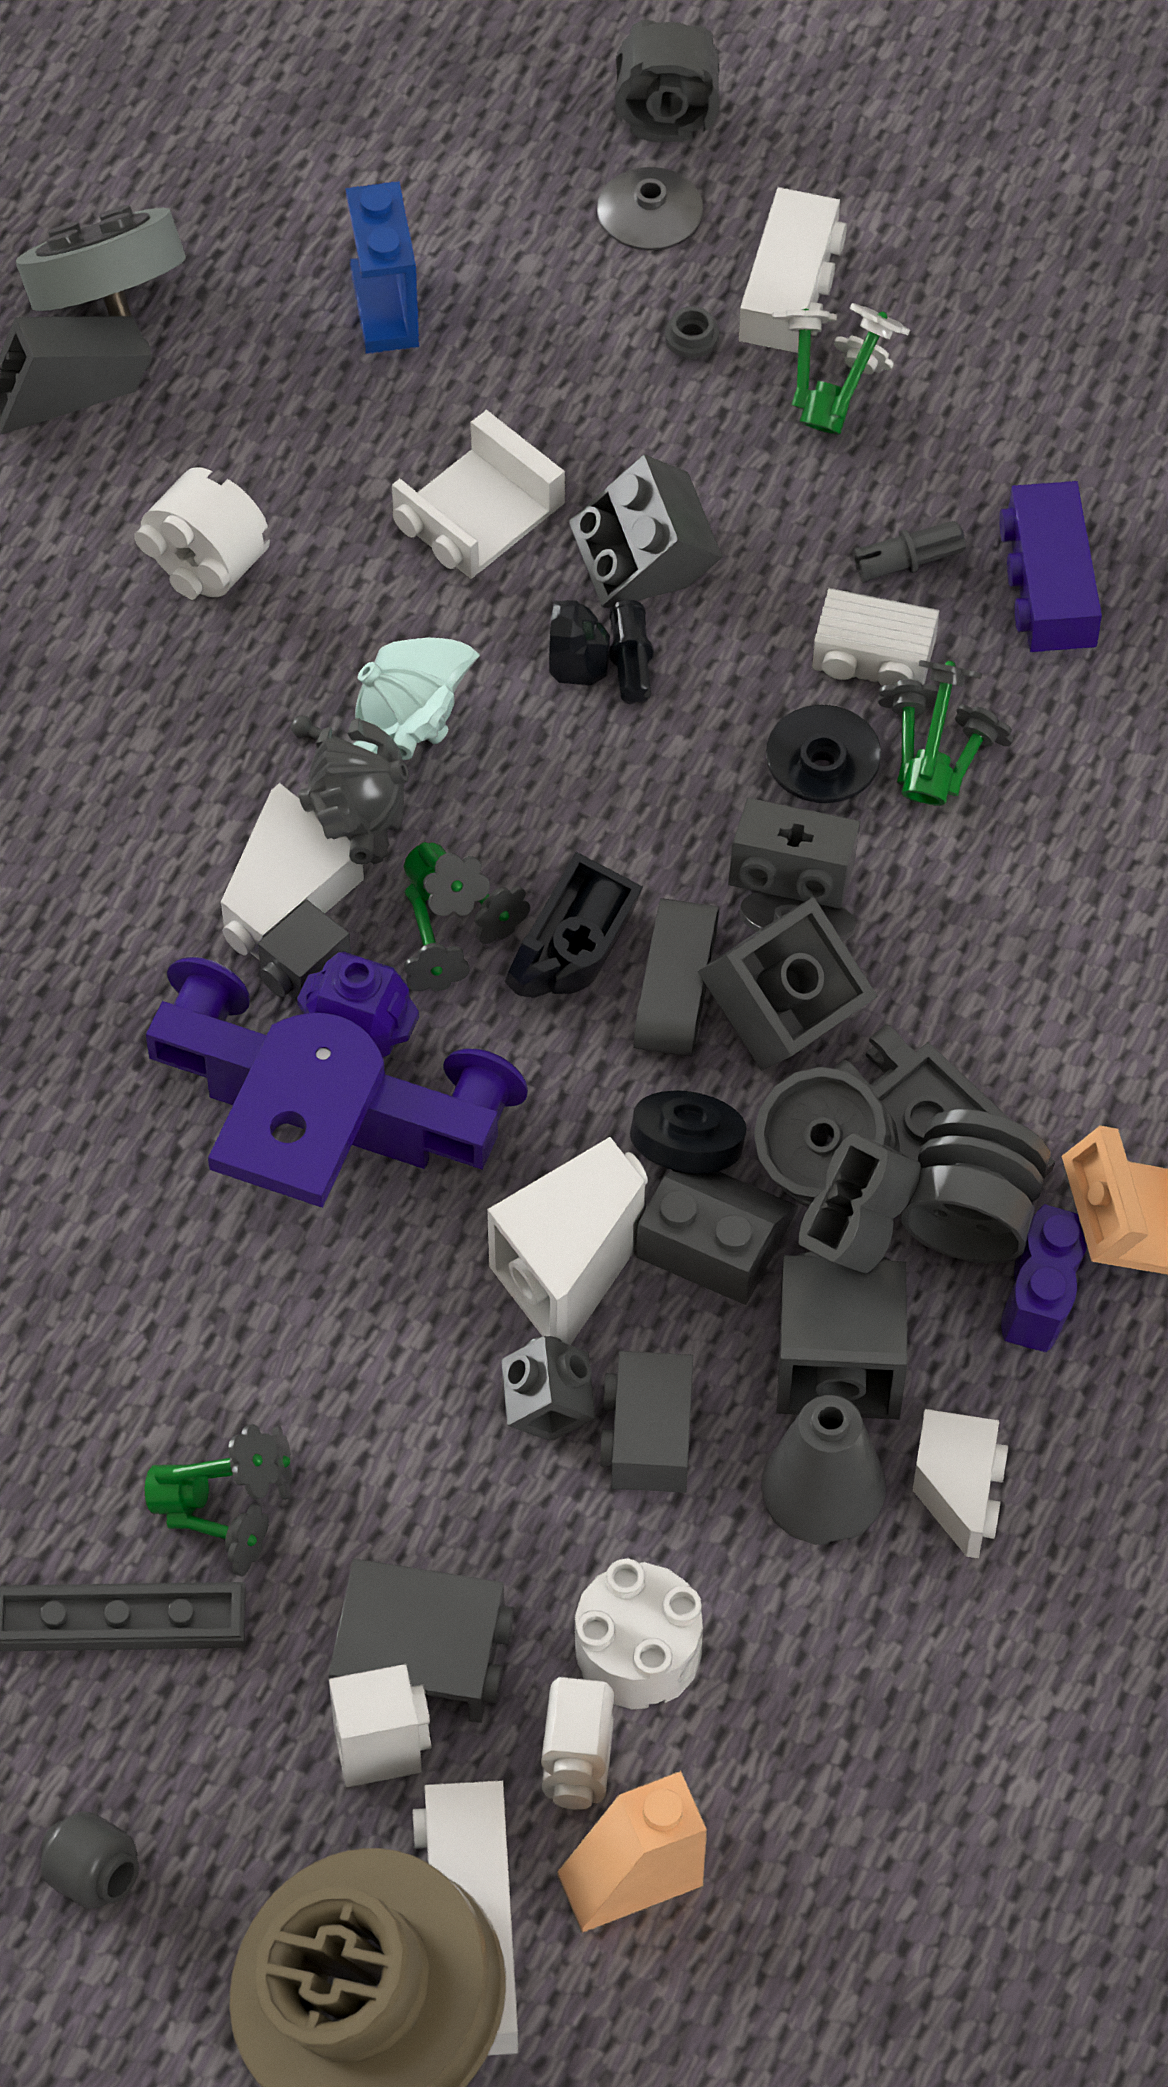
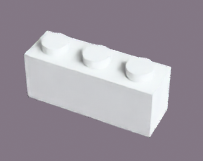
(791, 266)

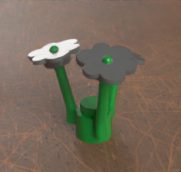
(928, 775)
(449, 887)
(253, 1462)

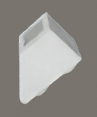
(955, 1474)

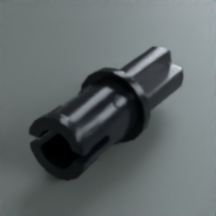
(631, 650)

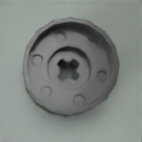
(976, 1186)

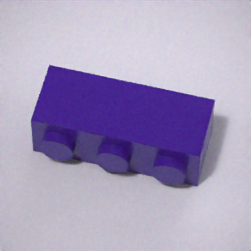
(1051, 566)

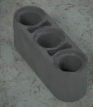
(672, 986)

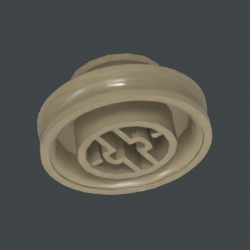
(435, 1971)

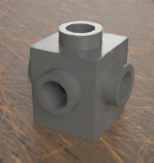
(548, 1388)

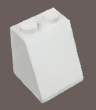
(568, 1237)

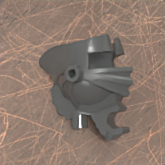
(357, 790)

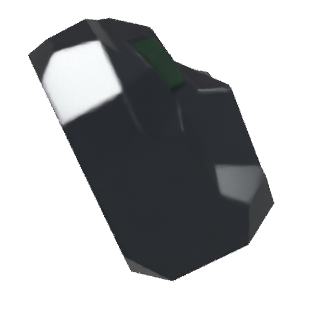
(577, 644)

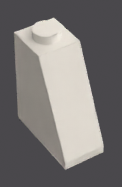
(283, 868)

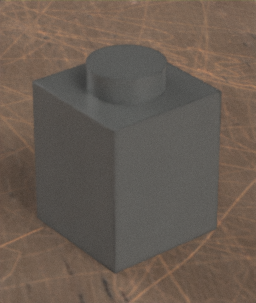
(299, 949)

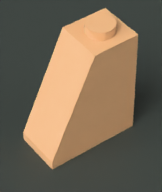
(637, 1854)

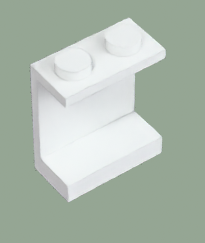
(482, 498)

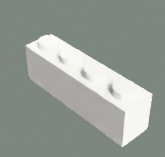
(469, 1846)

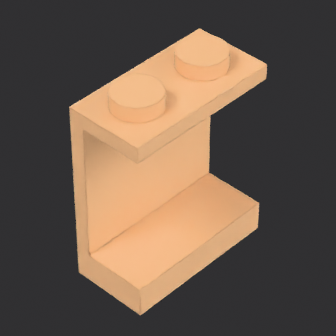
(1119, 1203)

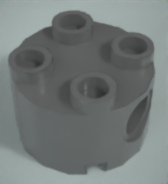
(667, 80)

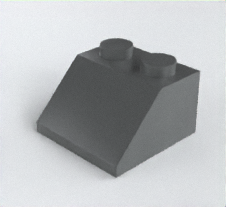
(787, 984)
(713, 1231)

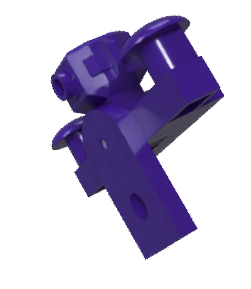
(325, 1077)

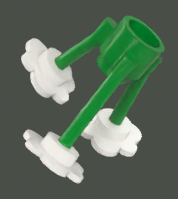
(828, 404)

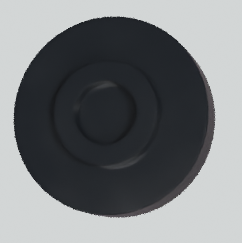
(688, 1131)

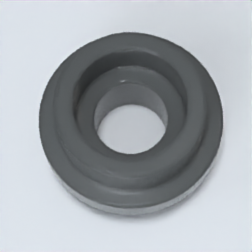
(692, 321)

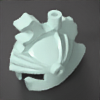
(412, 690)

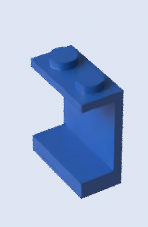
(384, 268)

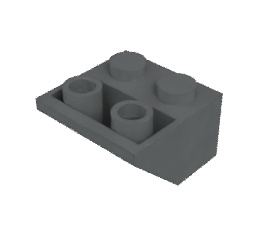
(645, 534)

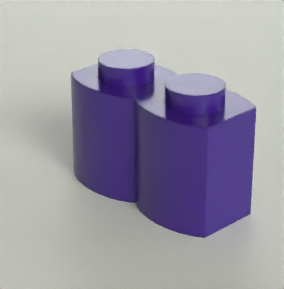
(1044, 1280)

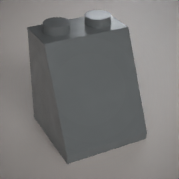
(842, 1335)

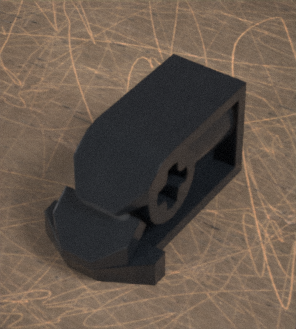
(580, 917)

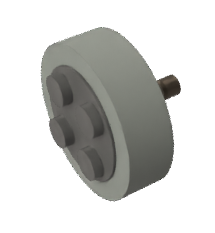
(101, 259)

